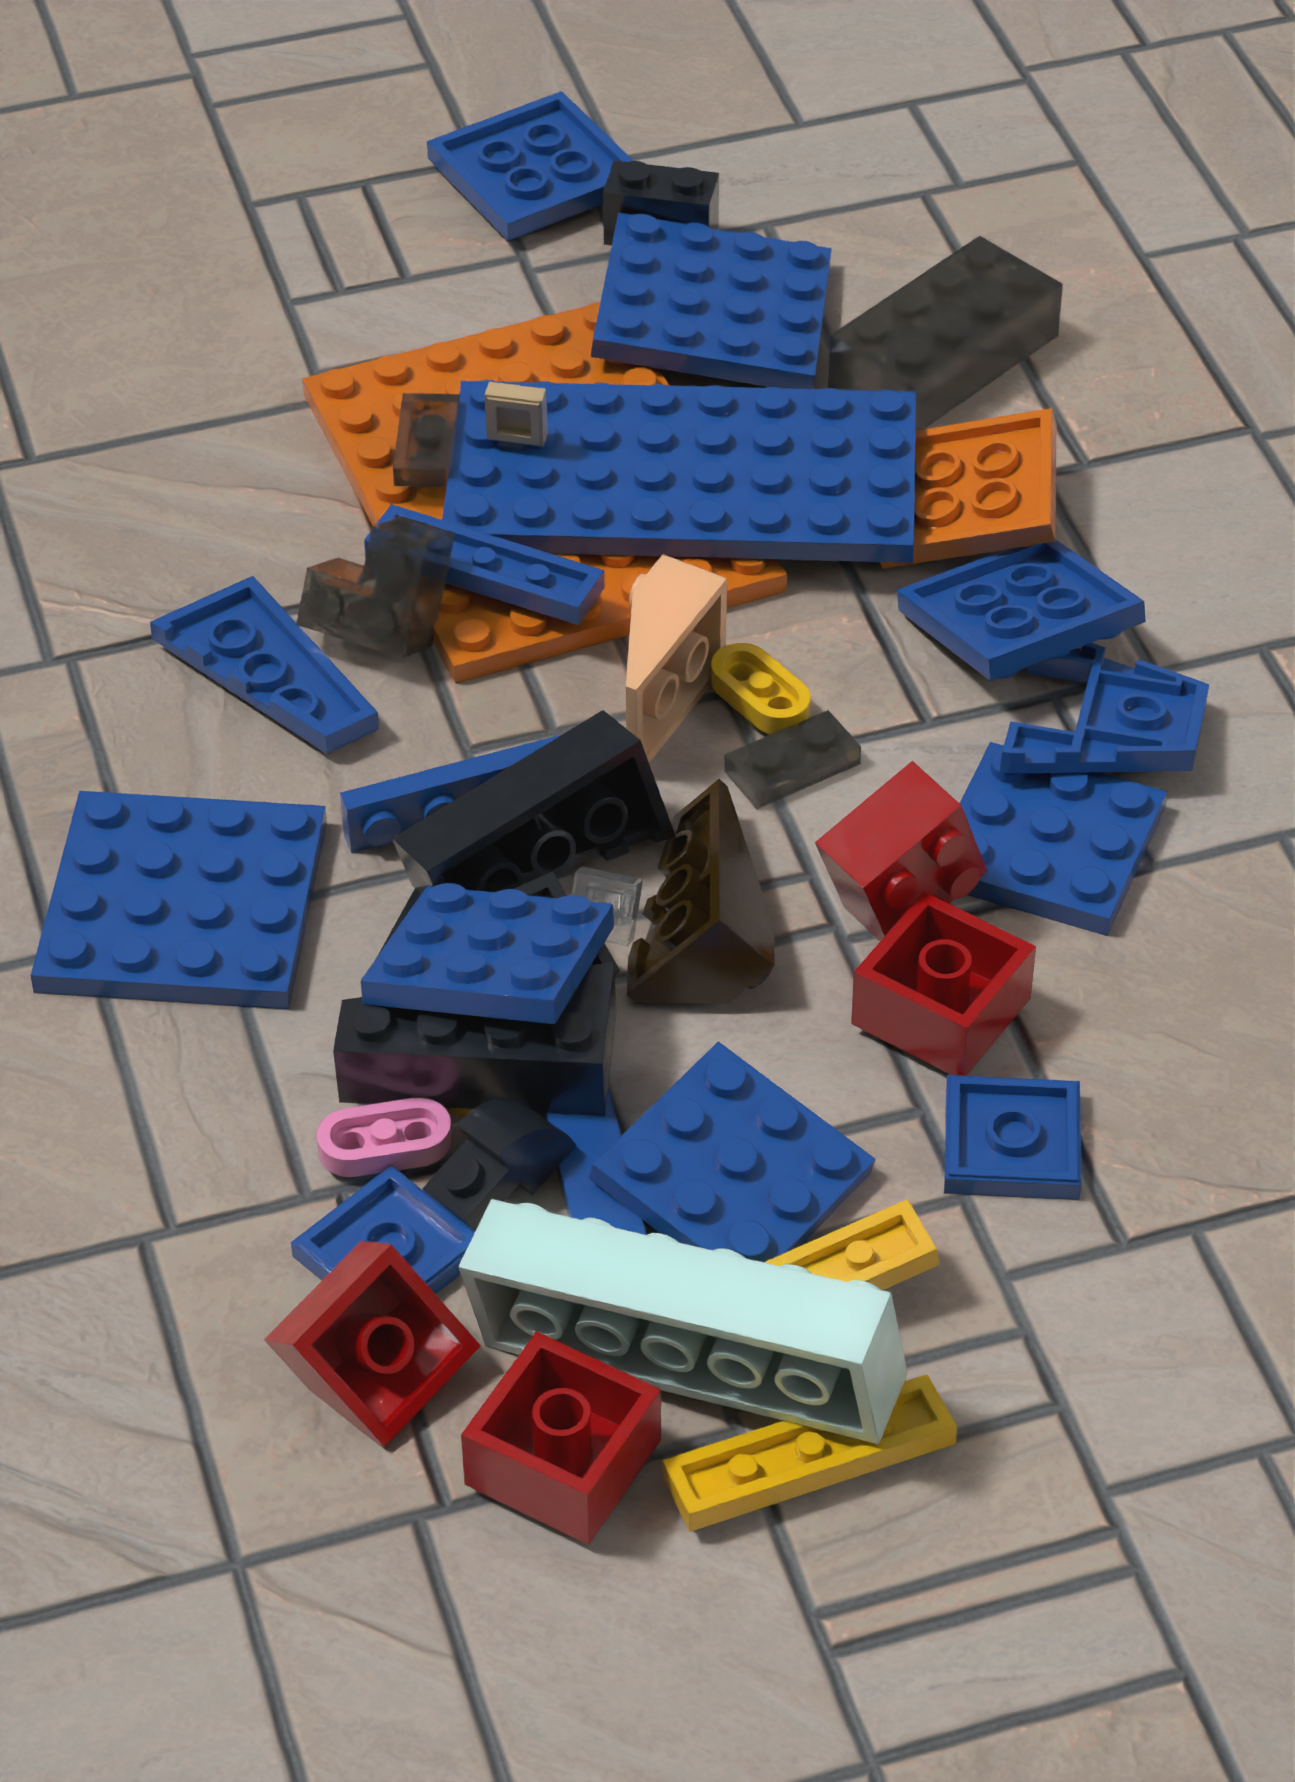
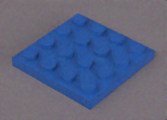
(712, 302)
(181, 900)

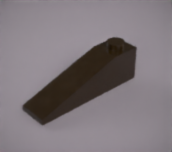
(709, 915)

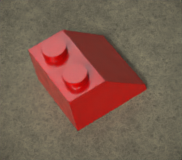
(373, 1341)

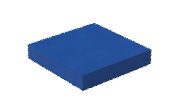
(1012, 1137)
(393, 1213)

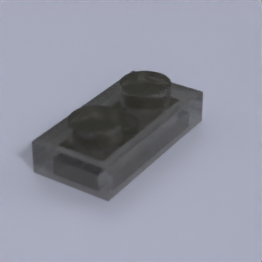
(426, 439)
(792, 759)

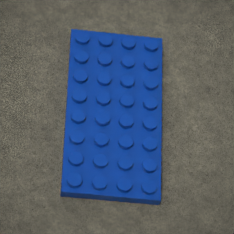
(695, 473)

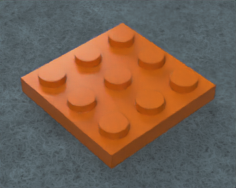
(984, 486)

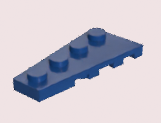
(270, 662)

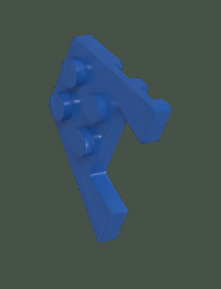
(1126, 722)

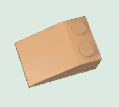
(672, 639)

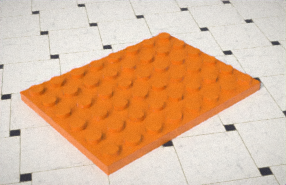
(360, 420)

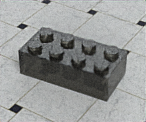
(949, 330)

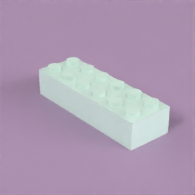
(690, 1318)

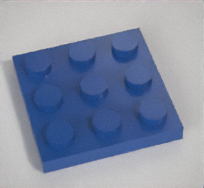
(529, 164)
(1020, 607)
(1059, 840)
(489, 954)
(732, 1162)

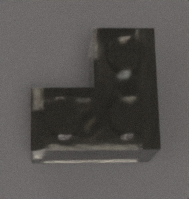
(388, 599)

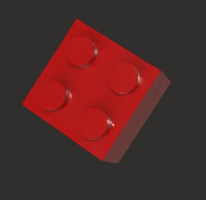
(899, 845)
(943, 985)
(562, 1437)

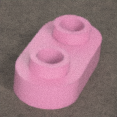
(384, 1137)

